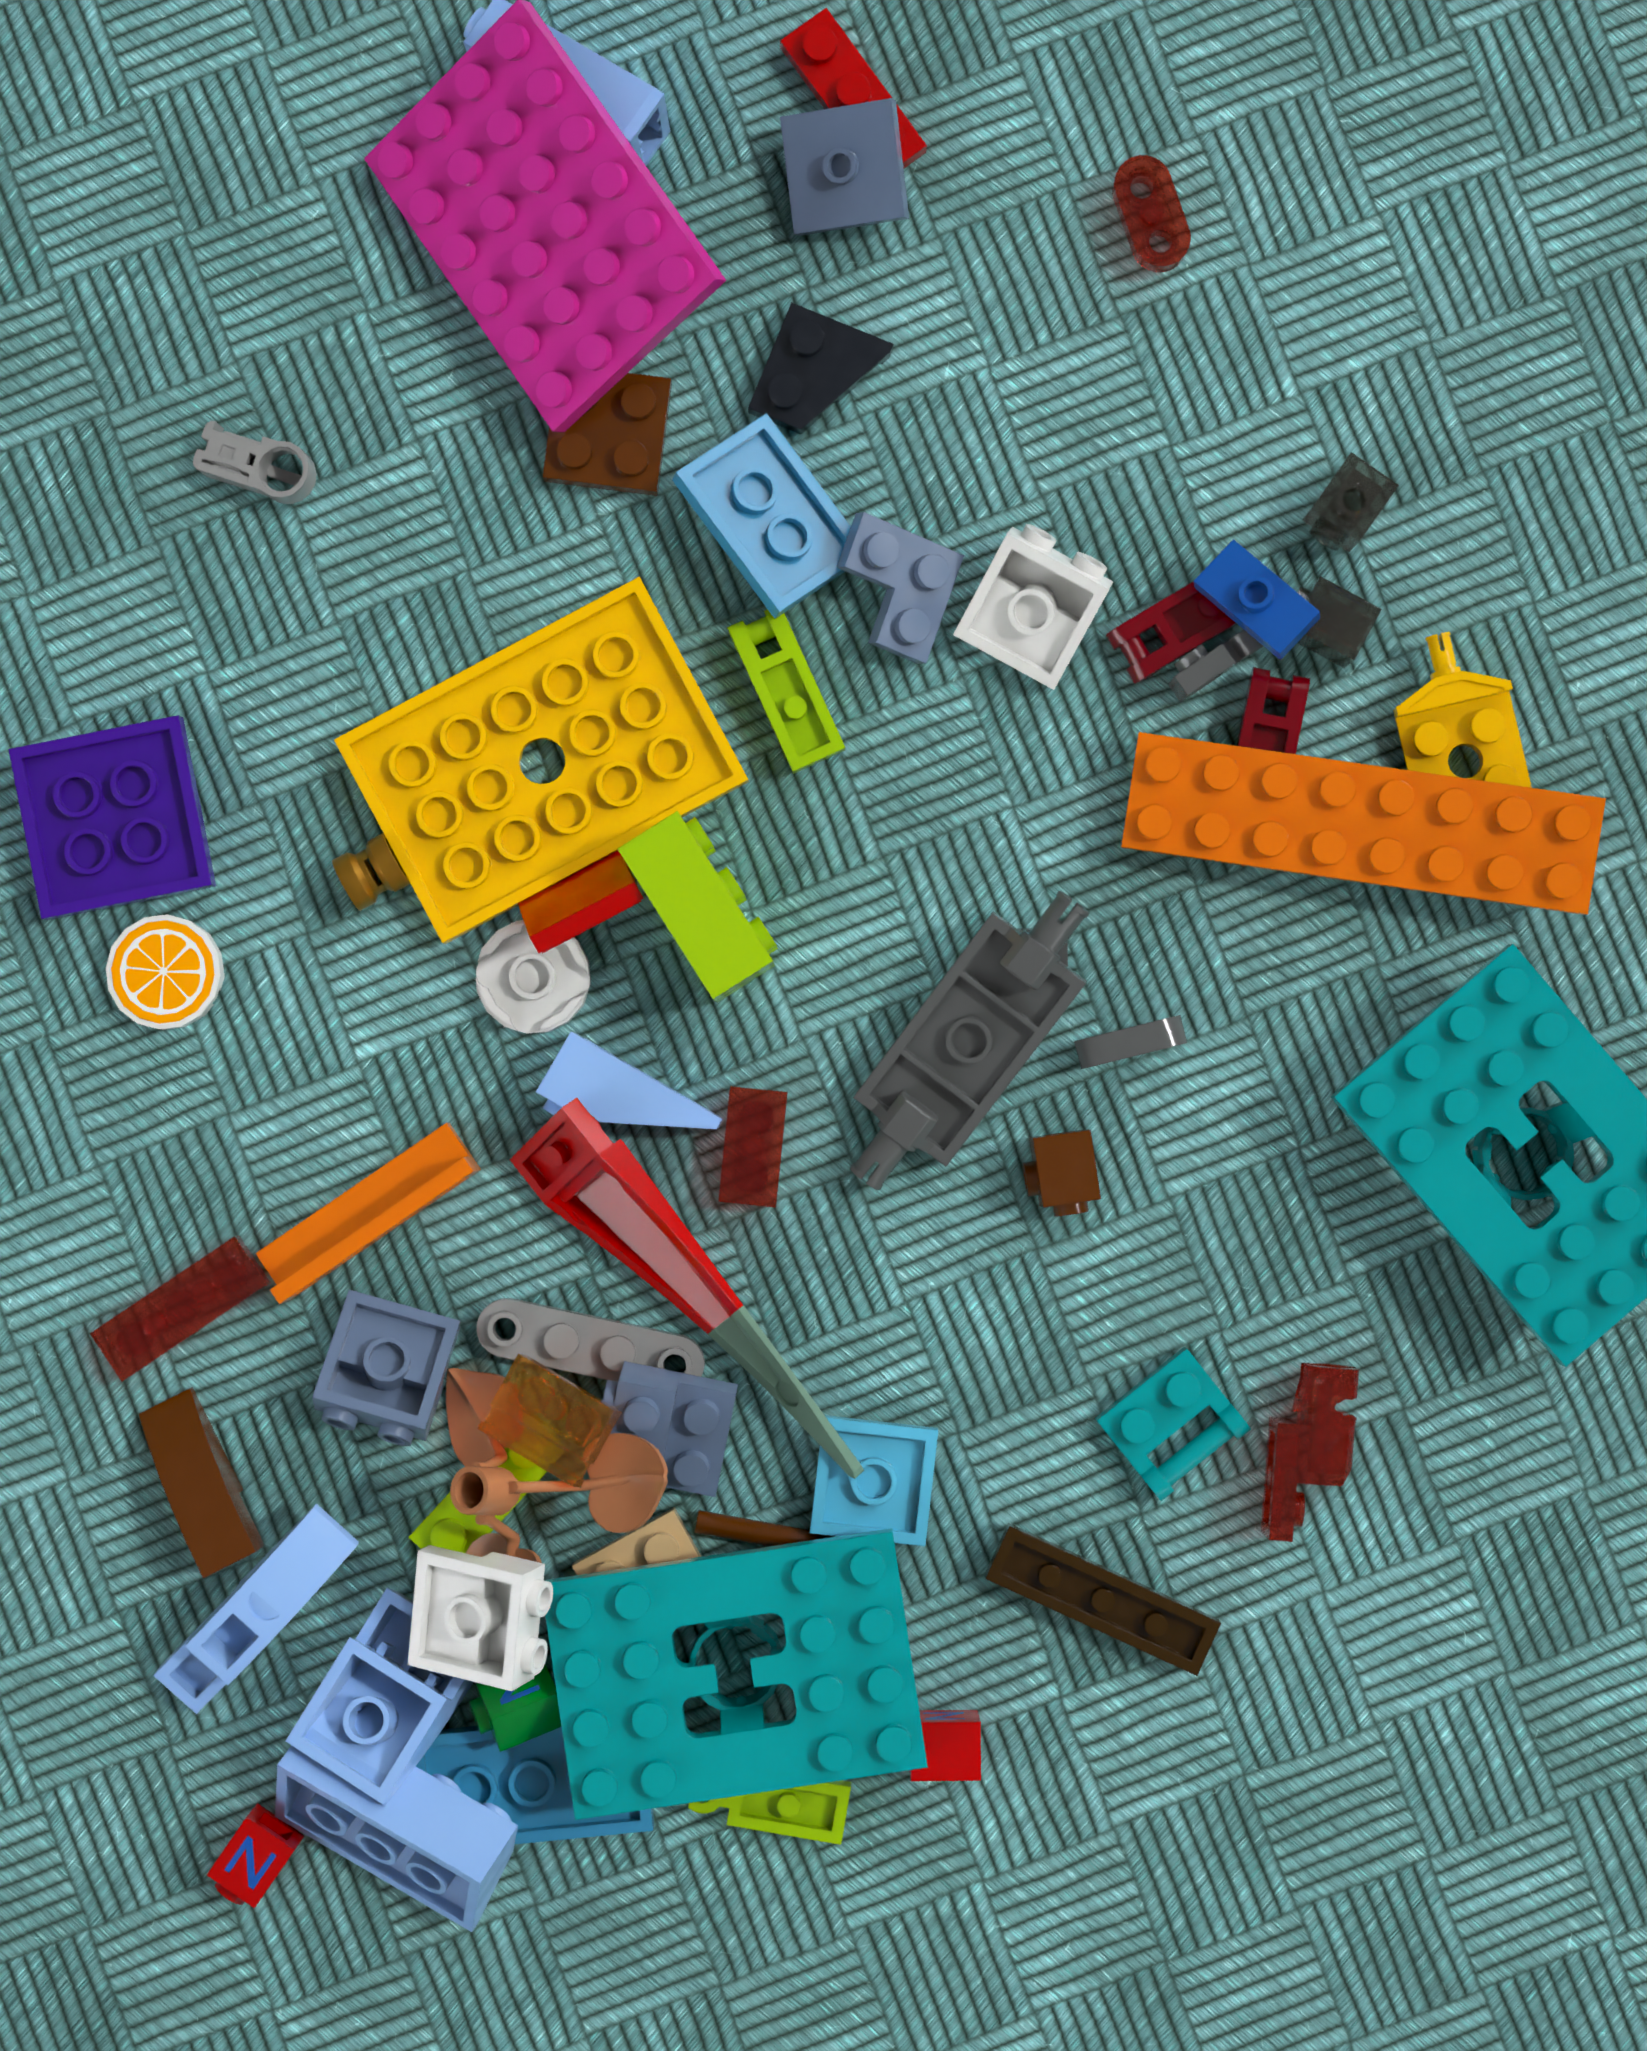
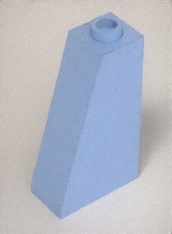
(630, 101)

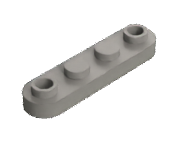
(581, 1341)

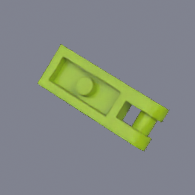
(787, 692)

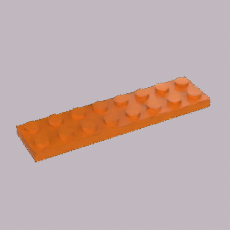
(1363, 823)

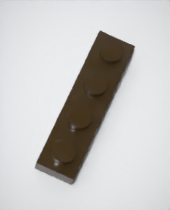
(1102, 1599)

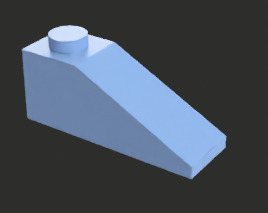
(617, 1090)

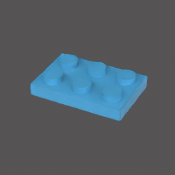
(767, 514)

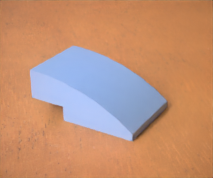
(373, 1709)

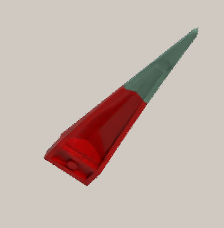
(621, 1209)

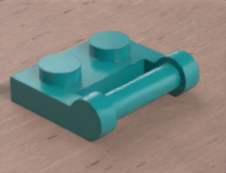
(1160, 1408)

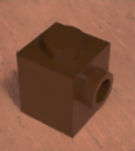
(1062, 1171)

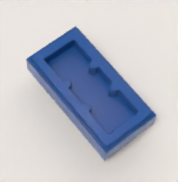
(1257, 599)

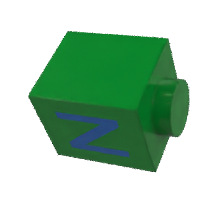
(517, 1713)

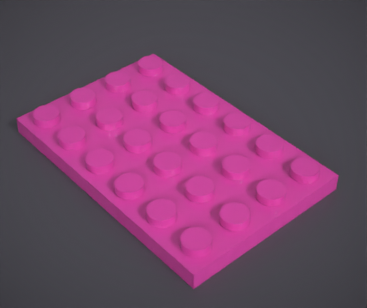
(543, 217)

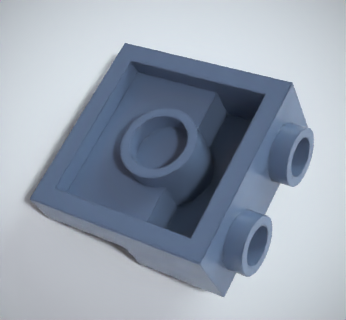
(385, 1368)
(680, 1416)

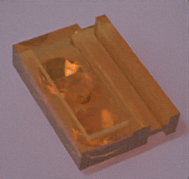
(549, 1420)

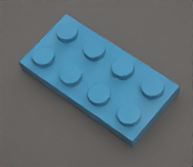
(524, 1782)

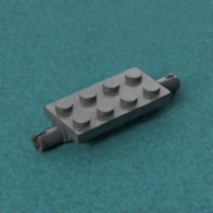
(969, 1039)

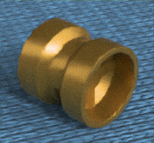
(359, 878)

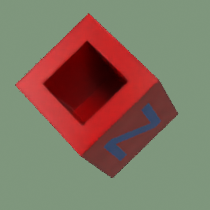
(951, 1746)
(254, 1857)

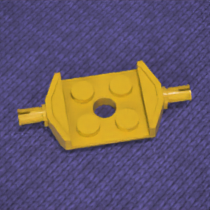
(1461, 711)

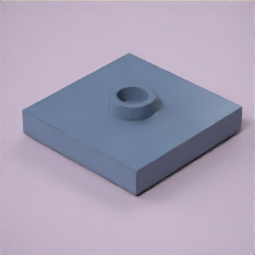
(844, 167)

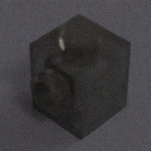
(1349, 504)

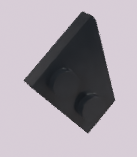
(813, 367)

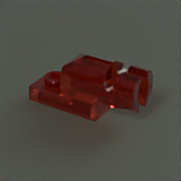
(1309, 1448)

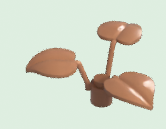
(622, 1483)

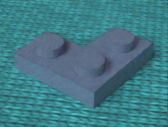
(917, 583)

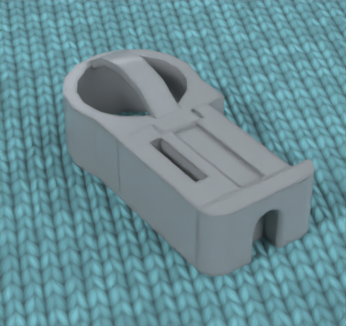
(248, 463)

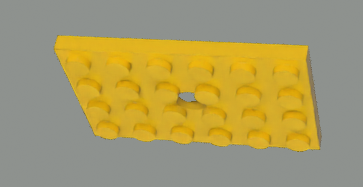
(451, 776)

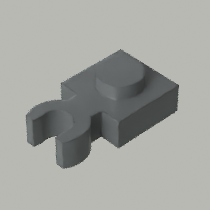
(1202, 668)

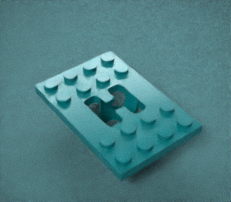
(1463, 1079)
(840, 1657)

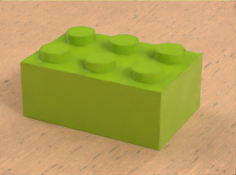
(699, 905)

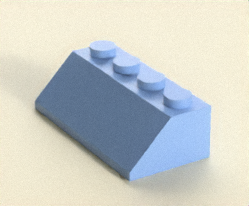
(421, 1842)

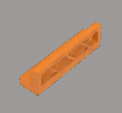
(367, 1212)

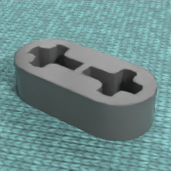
(1130, 1042)

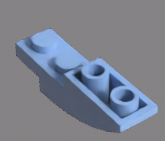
(256, 1609)

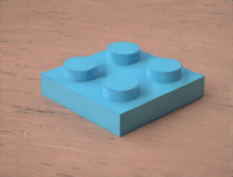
(890, 1490)

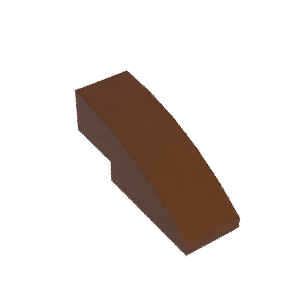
(199, 1483)

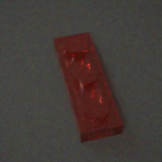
(180, 1308)

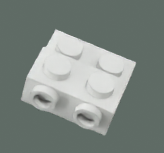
(1034, 605)
(479, 1617)

